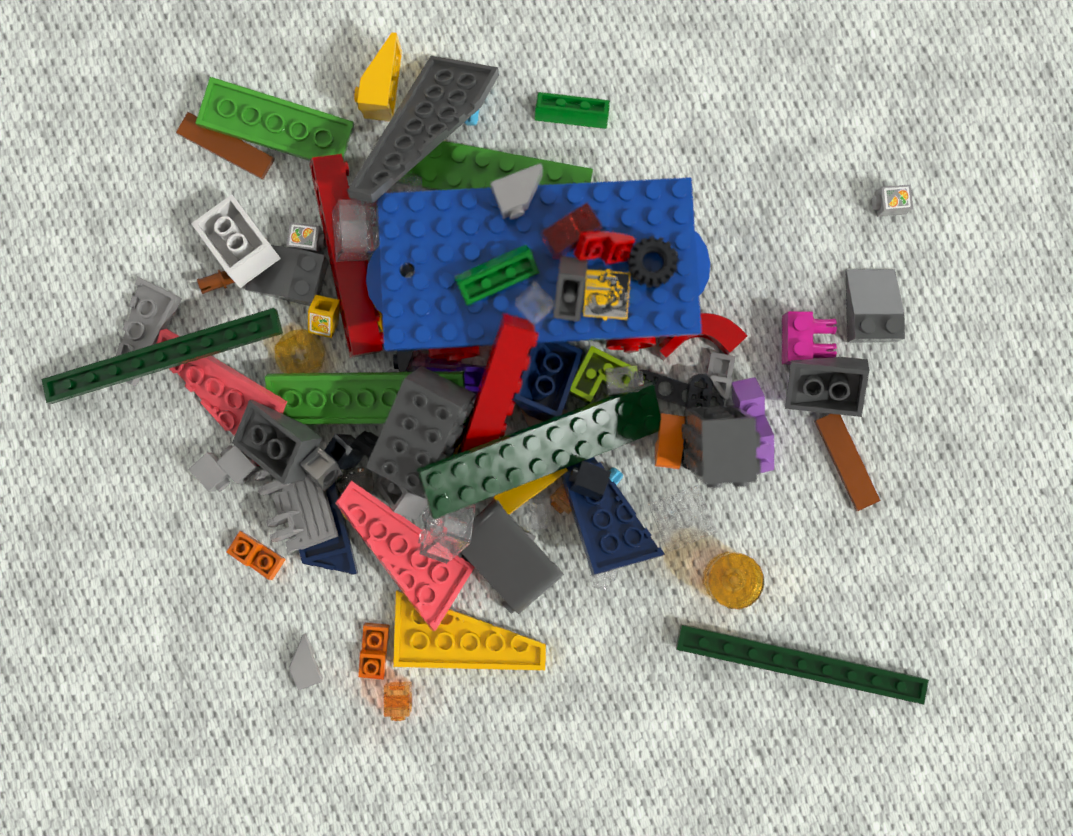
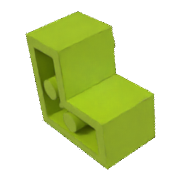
(593, 373)

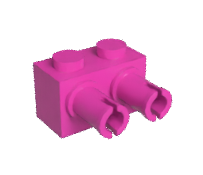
(798, 337)

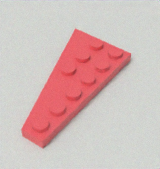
(222, 388)
(394, 541)

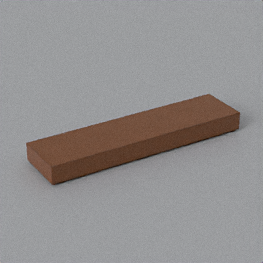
(226, 147)
(847, 461)

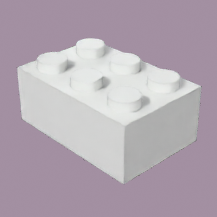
(235, 241)

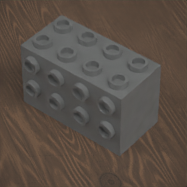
(420, 427)
(721, 445)

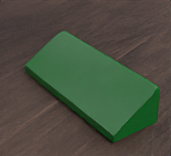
(565, 110)
(496, 274)

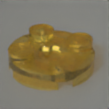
(303, 340)

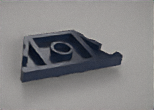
(336, 552)

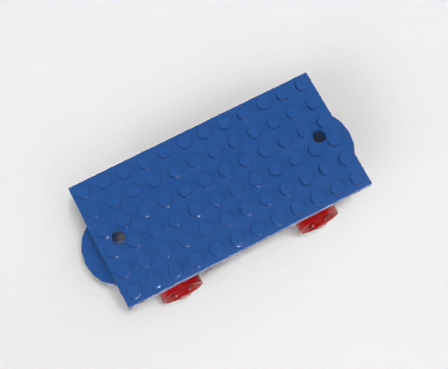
(460, 229)

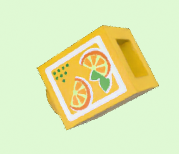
(323, 316)

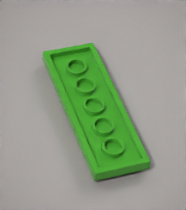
(272, 121)

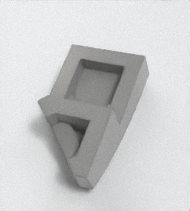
(720, 372)
(303, 665)

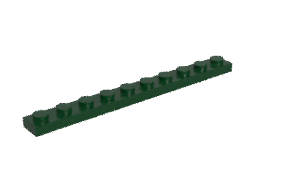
(162, 356)
(802, 664)

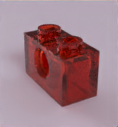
(564, 234)

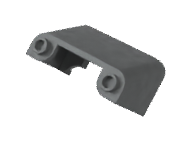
(509, 558)

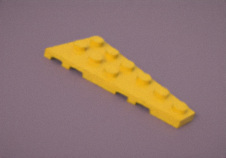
(460, 643)

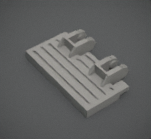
(304, 508)

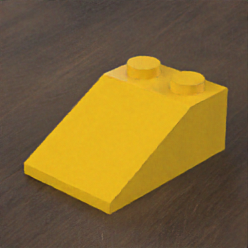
(380, 82)

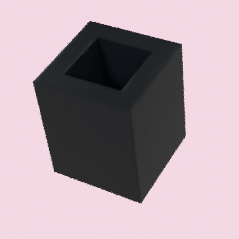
(344, 451)
(589, 480)

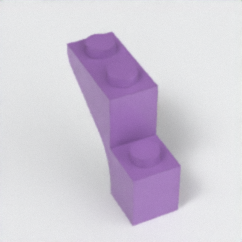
(750, 398)

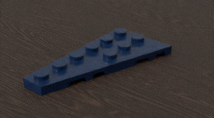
(609, 528)

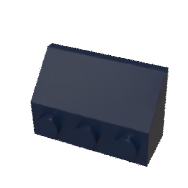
(548, 379)

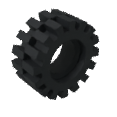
(656, 246)

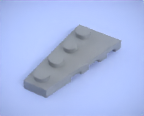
(149, 314)

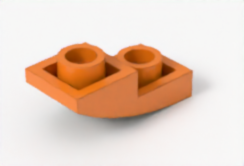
(670, 441)
(256, 555)
(374, 650)

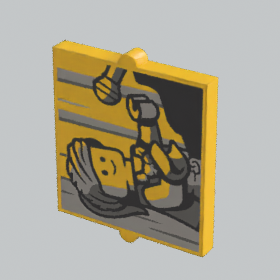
(606, 294)

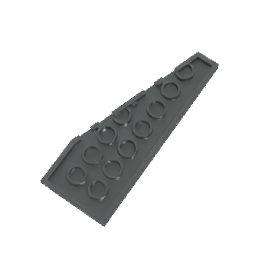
(434, 107)

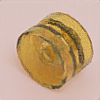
(748, 585)

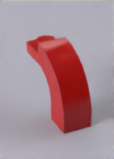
(717, 329)

